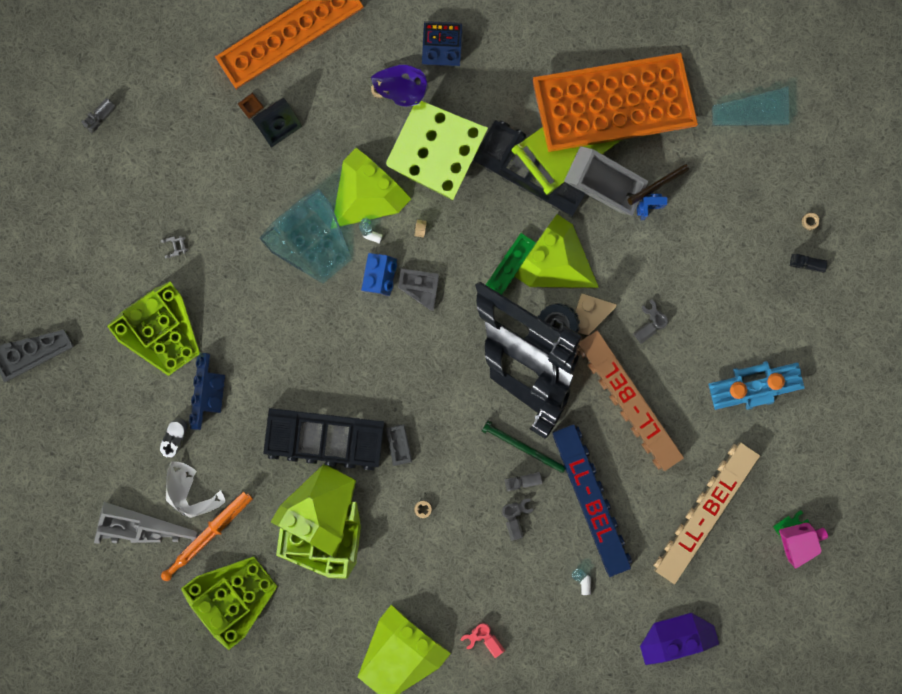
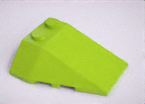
(308, 556)
(399, 655)

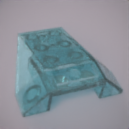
(309, 237)

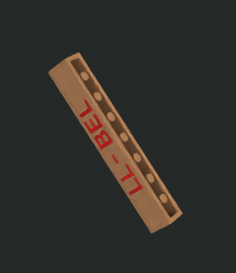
(630, 401)

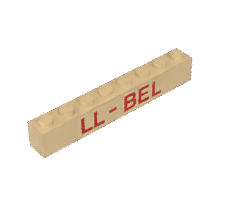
(706, 513)

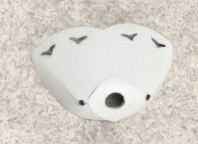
(178, 488)

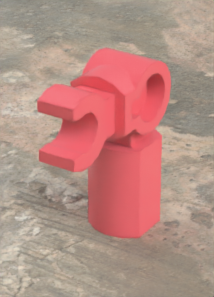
(481, 632)

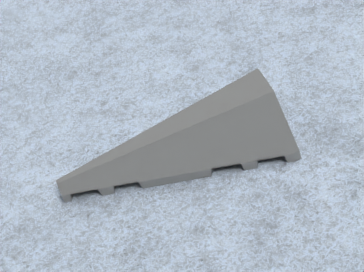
(138, 528)

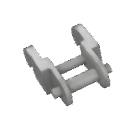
(176, 252)

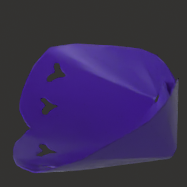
(399, 87)

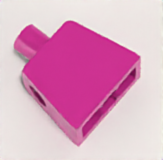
(802, 543)

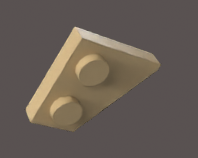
(592, 312)

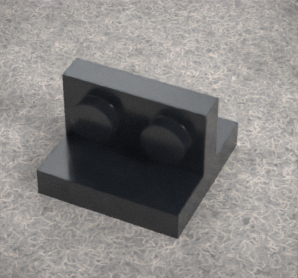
(277, 122)

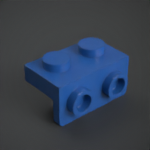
(654, 201)
(379, 274)

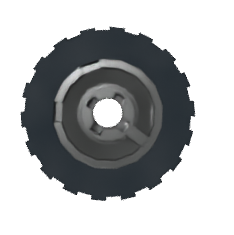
(561, 314)

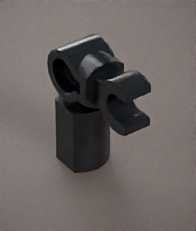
(813, 264)

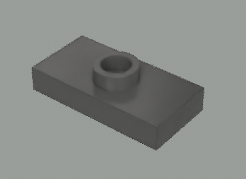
(398, 445)

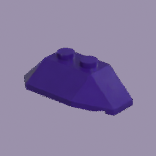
(677, 638)

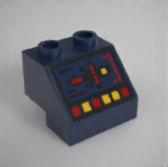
(441, 43)

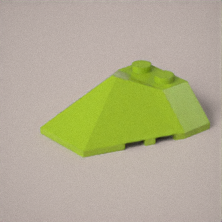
(318, 509)

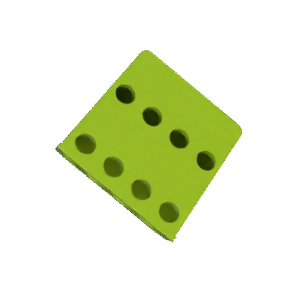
(436, 148)

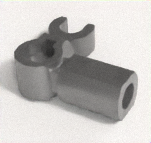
(92, 122)
(658, 320)
(525, 481)
(510, 511)

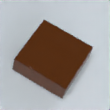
(250, 105)

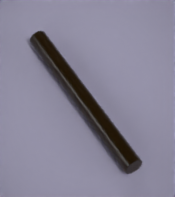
(658, 184)

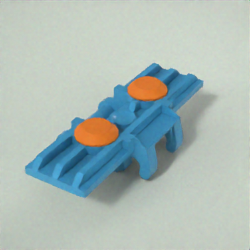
(757, 392)

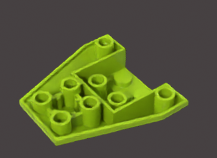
(157, 329)
(230, 599)

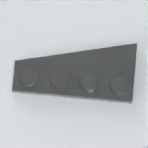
(31, 352)

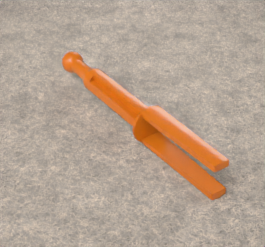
(214, 528)

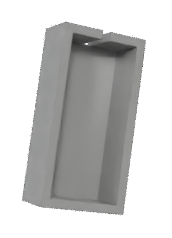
(604, 180)

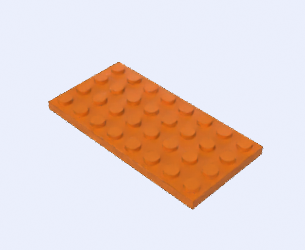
(614, 102)

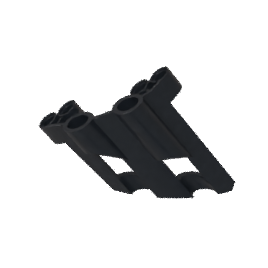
(544, 350)

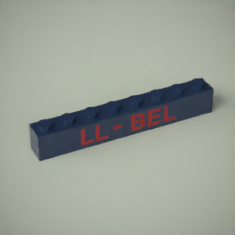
(591, 500)

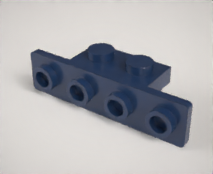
(207, 392)

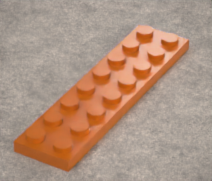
(283, 37)

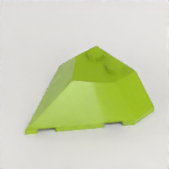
(366, 191)
(557, 259)

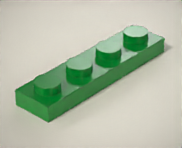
(511, 263)

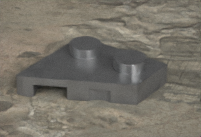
(420, 286)

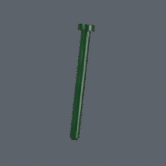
(523, 447)

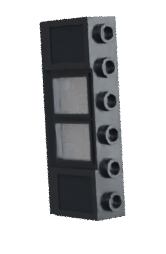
(497, 157)
(323, 438)

